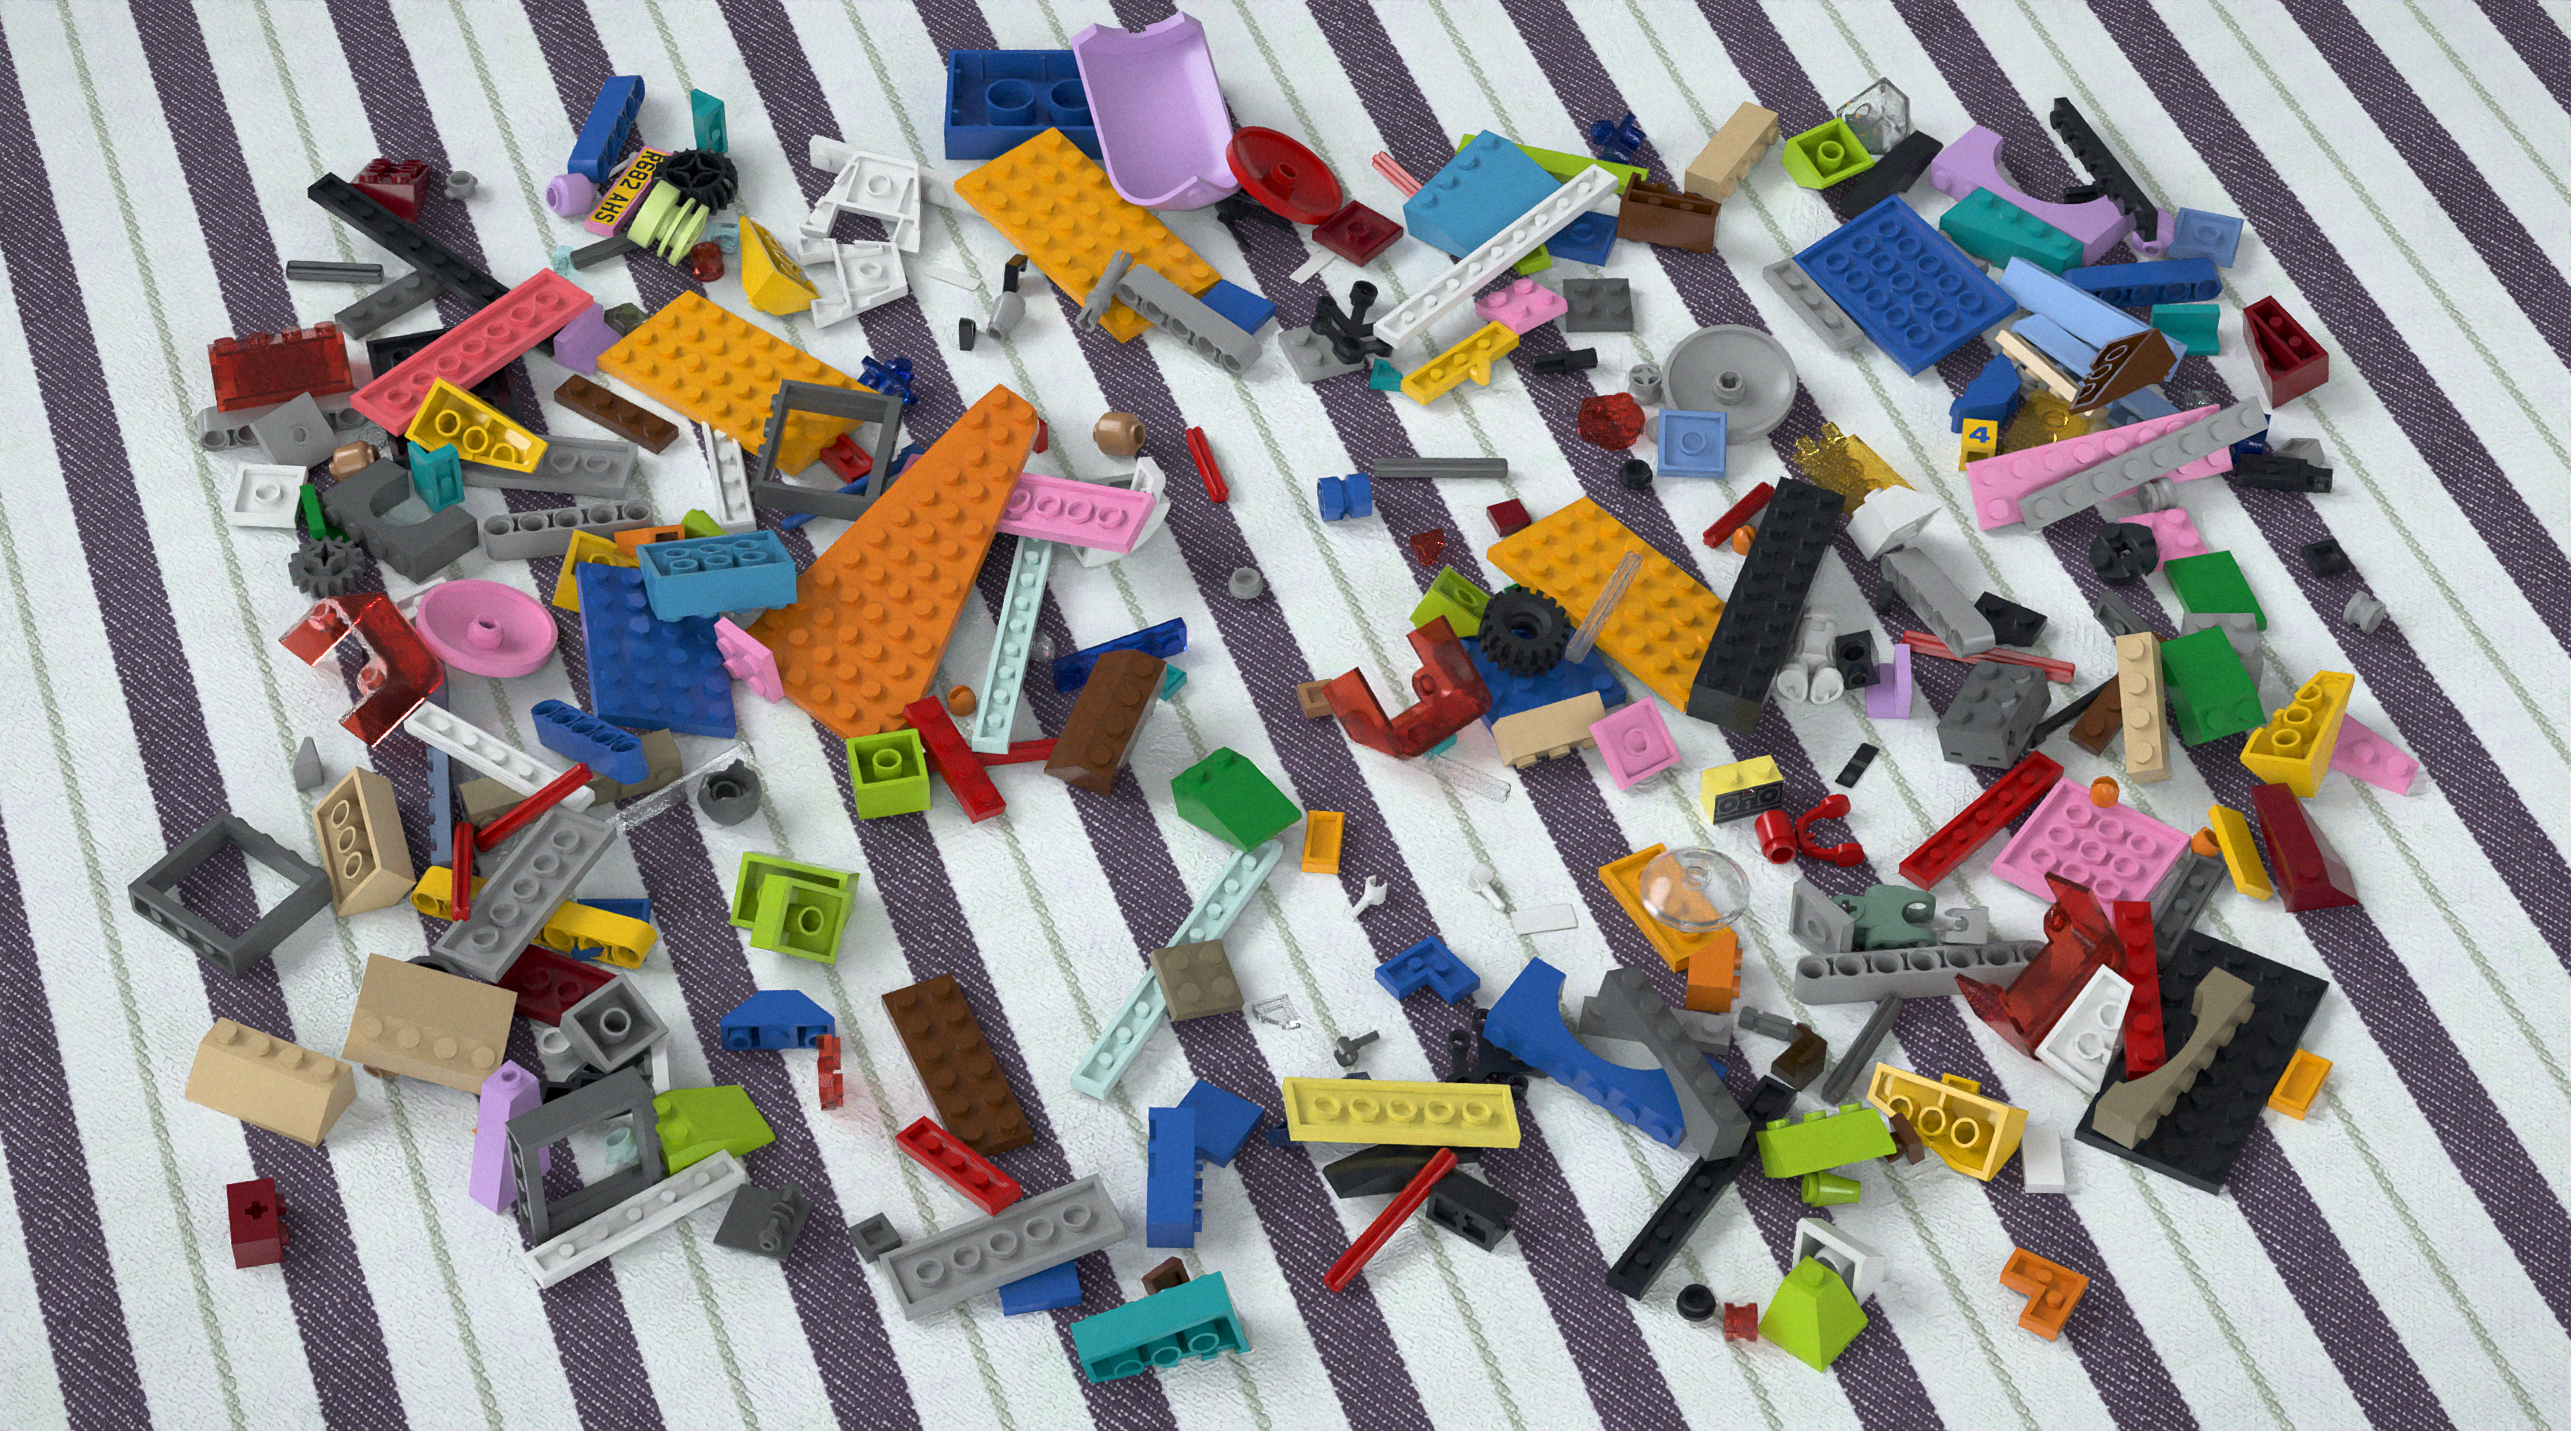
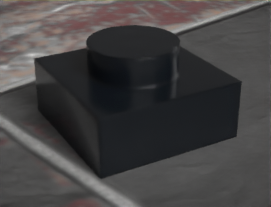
(2325, 558)

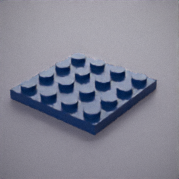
(1566, 681)

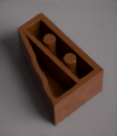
(1667, 217)

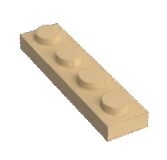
(2043, 369)

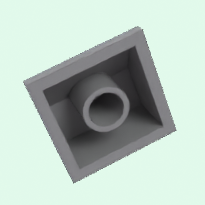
(612, 1025)

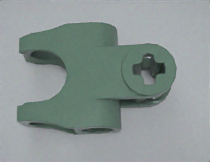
(1884, 917)

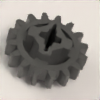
(327, 567)

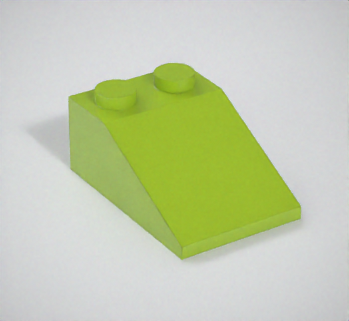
(704, 1121)

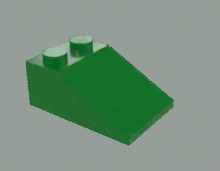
(2209, 687)
(1233, 800)

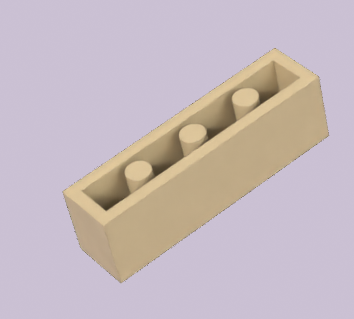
(1732, 152)
(2143, 708)

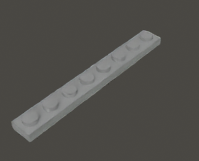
(2142, 463)

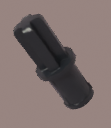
(2082, 194)
(1564, 361)

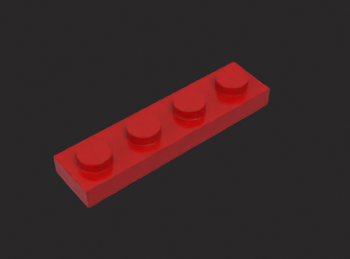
(954, 759)
(958, 1166)

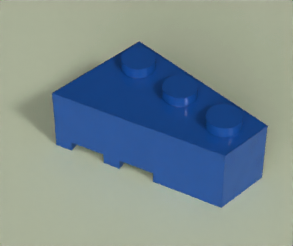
(1172, 1180)

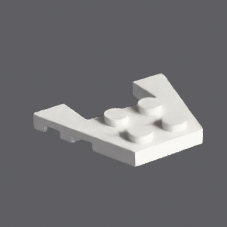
(875, 188)
(867, 274)

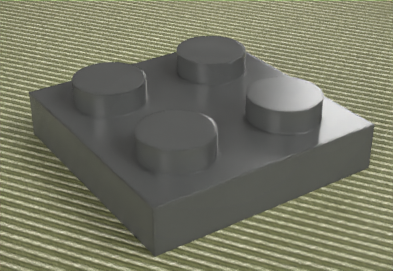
(1598, 305)

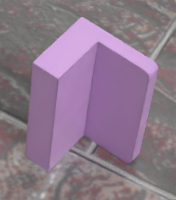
(584, 341)
(1894, 694)

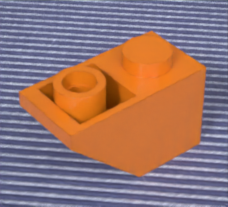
(628, 539)
(1711, 976)

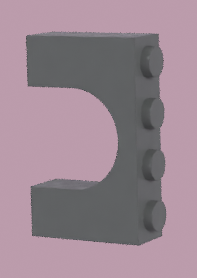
(410, 549)

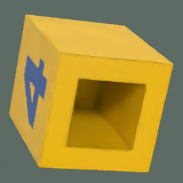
(1977, 441)

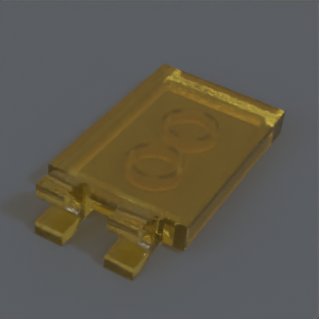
(2042, 422)
(1845, 466)

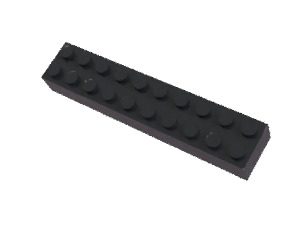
(1766, 606)

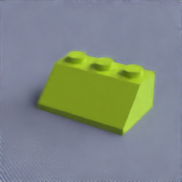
(752, 876)
(1823, 1141)

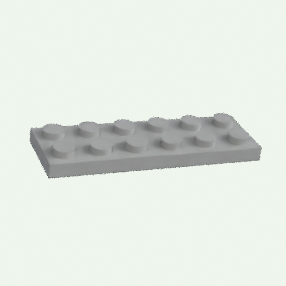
(566, 467)
(525, 892)
(1002, 1247)

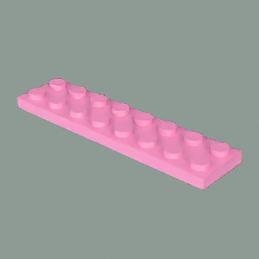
(2007, 477)
(1073, 512)

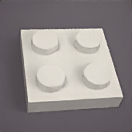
(267, 495)

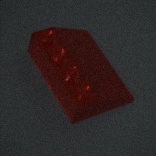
(279, 366)

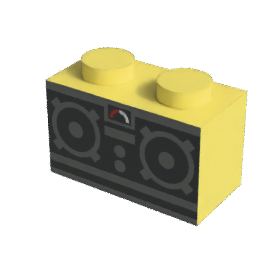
(1741, 789)

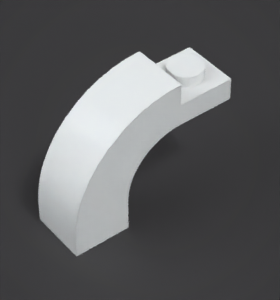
(1146, 479)

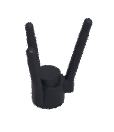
(1236, 208)

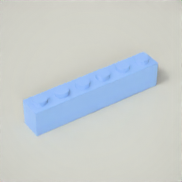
(2074, 308)
(2074, 359)

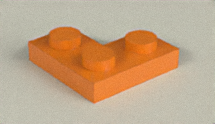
(2052, 1291)

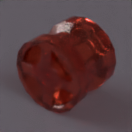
(707, 261)
(1740, 1322)

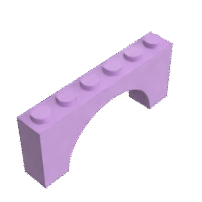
(1973, 164)

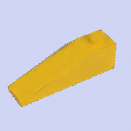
(588, 549)
(2302, 735)
(1959, 1125)

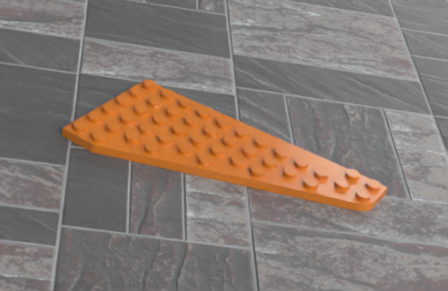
(896, 582)

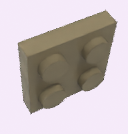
(1196, 980)

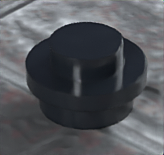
(1635, 475)
(1696, 1303)

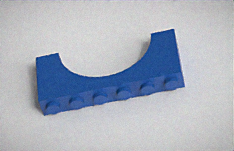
(1531, 1028)

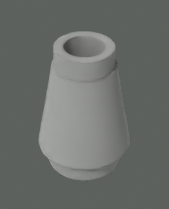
(1005, 315)

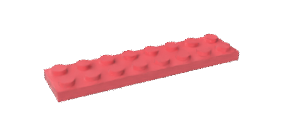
(473, 348)

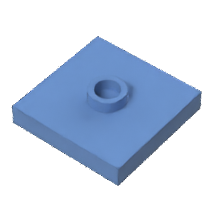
(2206, 236)
(1692, 444)

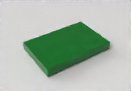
(2212, 586)

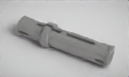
(1099, 300)

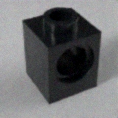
(1857, 659)

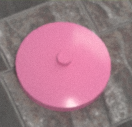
(486, 628)

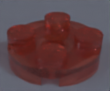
(1598, 411)
(830, 1084)

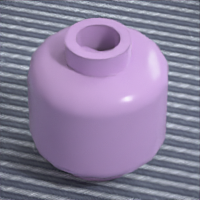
(570, 194)
(2165, 236)

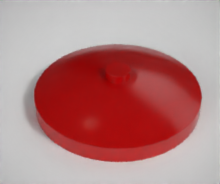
(1284, 175)

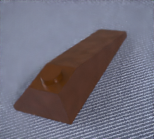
(2123, 368)

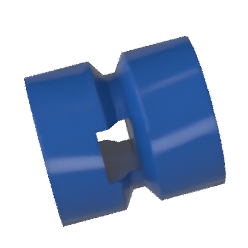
(1344, 497)

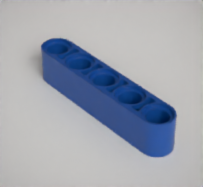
(607, 127)
(2149, 282)
(590, 741)

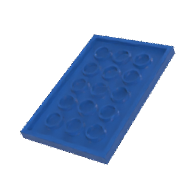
(1905, 285)
(648, 668)

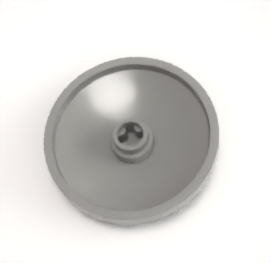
(1733, 373)

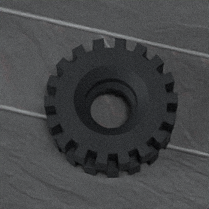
(1526, 613)

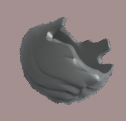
(730, 794)

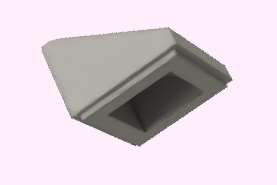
(2303, 449)
(308, 766)

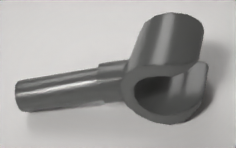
(1347, 1049)

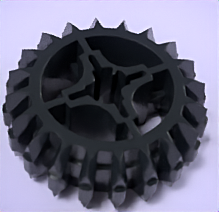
(700, 176)

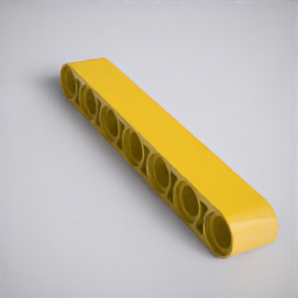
(567, 926)

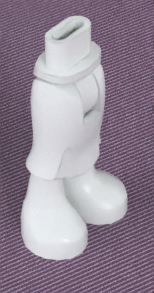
(1813, 654)

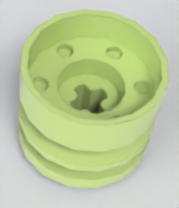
(668, 223)

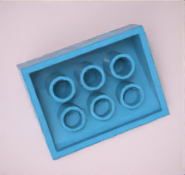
(1477, 195)
(717, 575)

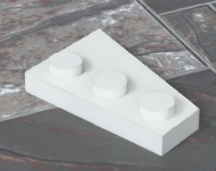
(2087, 1031)

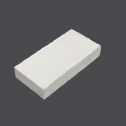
(2042, 1159)

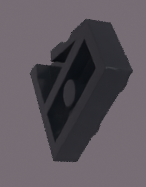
(2011, 621)

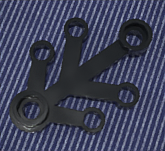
(1349, 347)
(1490, 1061)

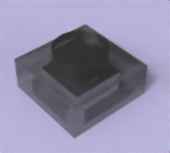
(625, 318)

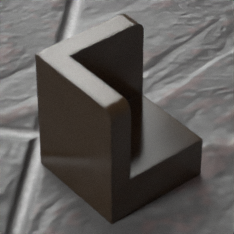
(1802, 1060)

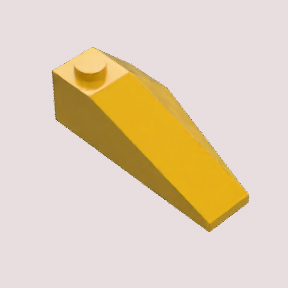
(769, 275)
(474, 429)

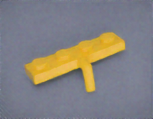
(1465, 360)

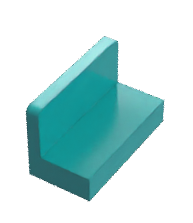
(709, 122)
(2191, 325)
(436, 476)

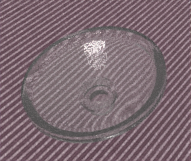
(1694, 889)

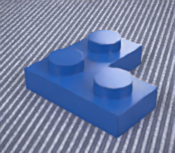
(1428, 964)

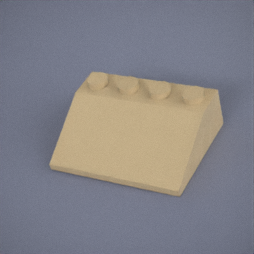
(429, 1024)

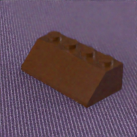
(1108, 720)

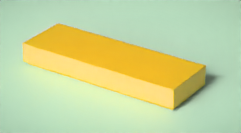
(2240, 852)

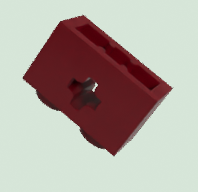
(256, 1223)

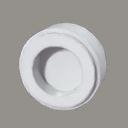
(554, 1047)

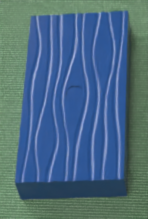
(1011, 97)

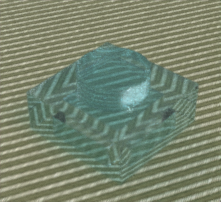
(725, 235)

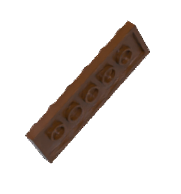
(956, 1066)

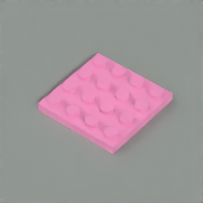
(2105, 849)

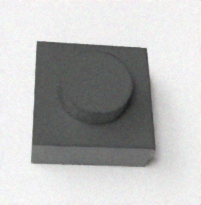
(874, 1237)

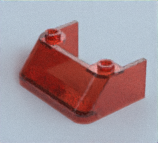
(400, 666)
(1447, 689)
(2047, 987)

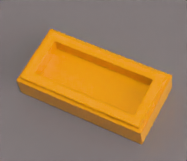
(1323, 842)
(2300, 1084)

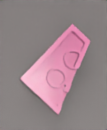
(2372, 758)

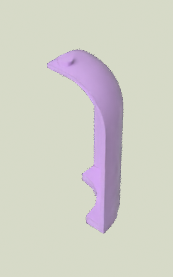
(1158, 113)

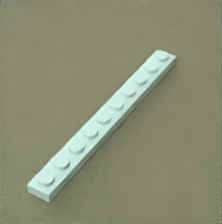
(1012, 646)
(1146, 1004)

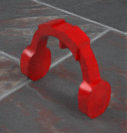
(1843, 854)

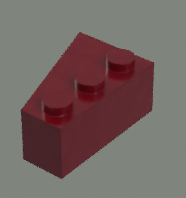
(2283, 352)

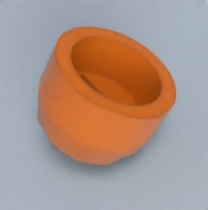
(1741, 539)
(961, 701)
(2104, 792)
(2205, 843)

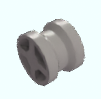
(1645, 384)
(2157, 495)
(2364, 612)

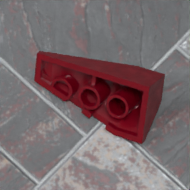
(2302, 857)

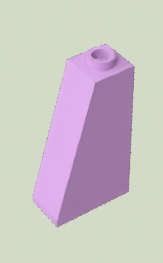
(503, 1097)

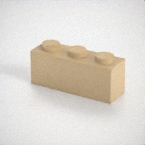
(1548, 730)

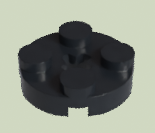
(2118, 538)

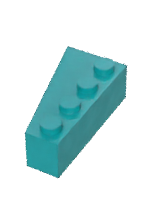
(1998, 230)
(1161, 1330)

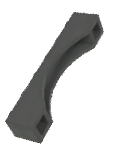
(1708, 1109)

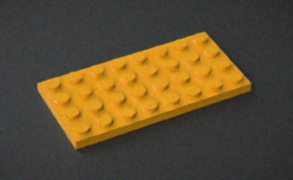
(1073, 220)
(725, 375)
(1661, 619)

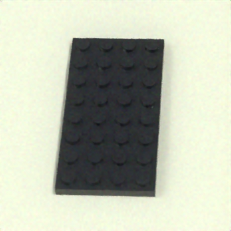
(2219, 1112)

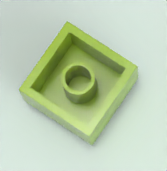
(888, 774)

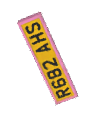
(625, 194)

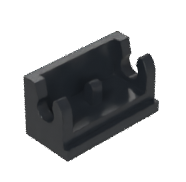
(1471, 1209)

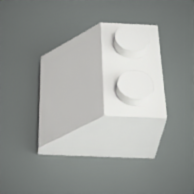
(1891, 519)
(1856, 1263)

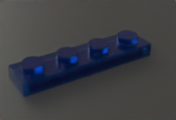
(1158, 641)

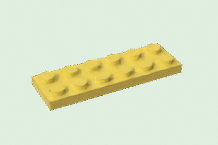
(1400, 1112)

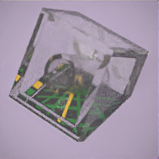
(1878, 117)

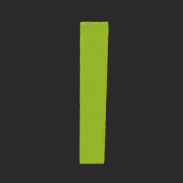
(1568, 166)

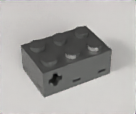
(1994, 714)

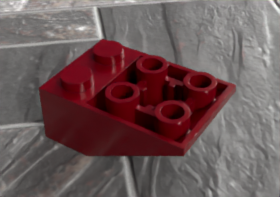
(396, 186)

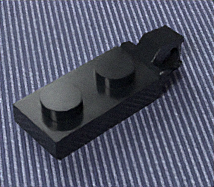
(2282, 474)

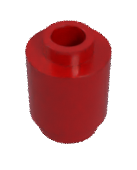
(1776, 836)

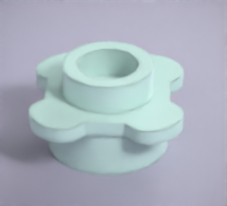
(620, 1146)

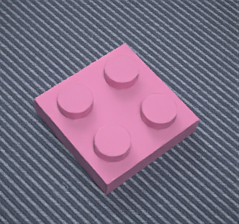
(1521, 306)
(2173, 534)
(748, 661)
(1635, 742)

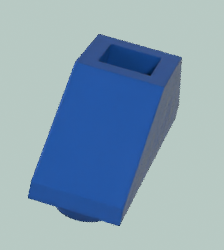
(1990, 396)
(776, 1022)

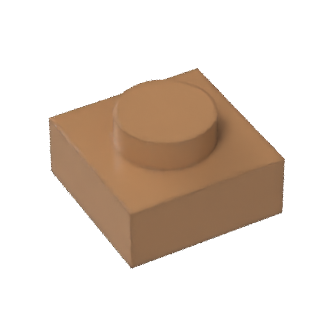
(1313, 700)

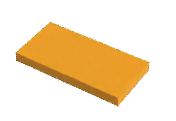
(1673, 945)

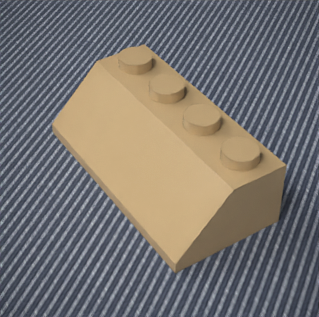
(363, 844)
(270, 1082)

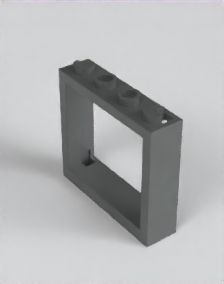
(833, 402)
(229, 954)
(565, 1117)

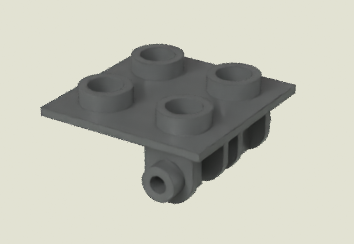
(764, 1221)

